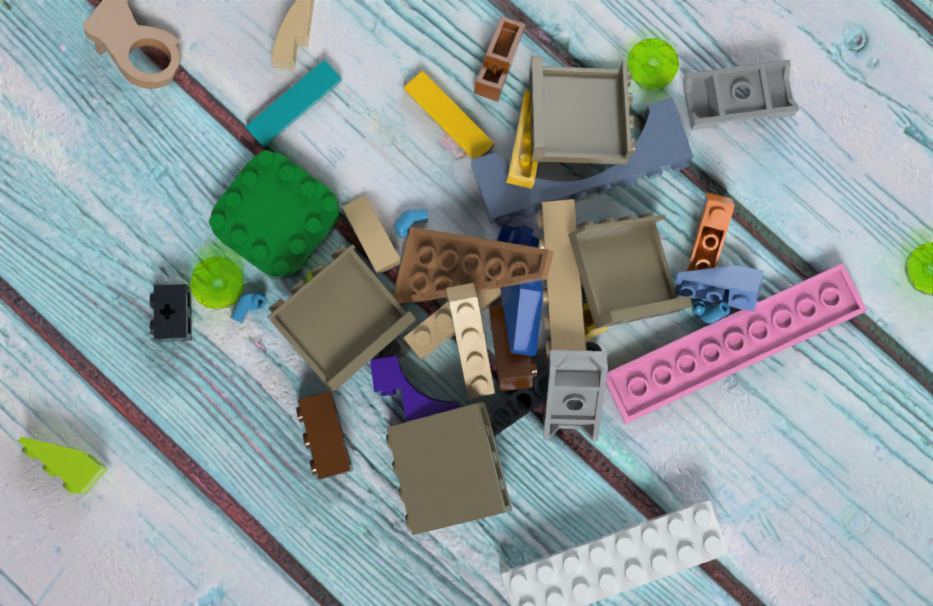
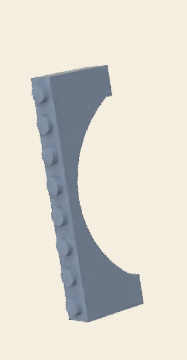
(658, 148)

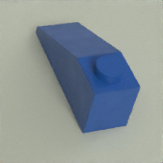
(522, 315)

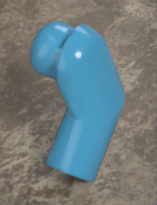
(406, 219)
(248, 303)
(708, 312)

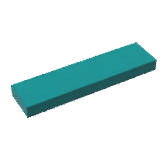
(293, 103)

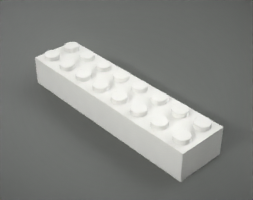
(619, 560)

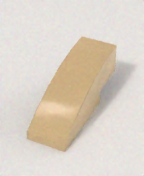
(293, 33)
(371, 235)

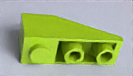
(73, 466)

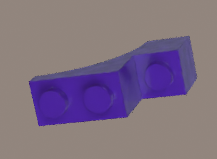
(388, 377)

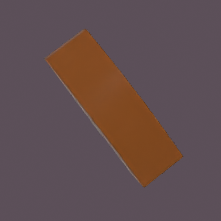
(499, 58)

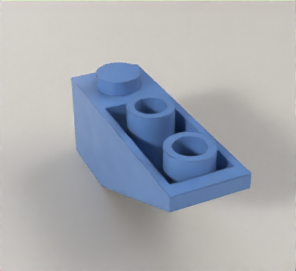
(733, 285)

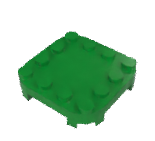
(274, 215)

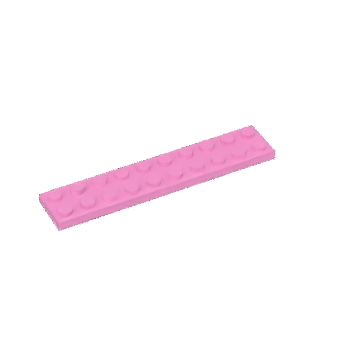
(734, 343)

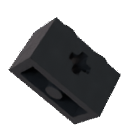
(179, 325)

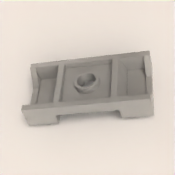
(713, 98)
(575, 377)

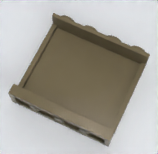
(580, 114)
(625, 270)
(339, 318)
(448, 468)

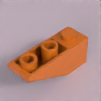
(710, 232)

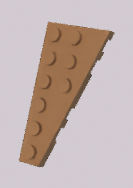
(448, 260)

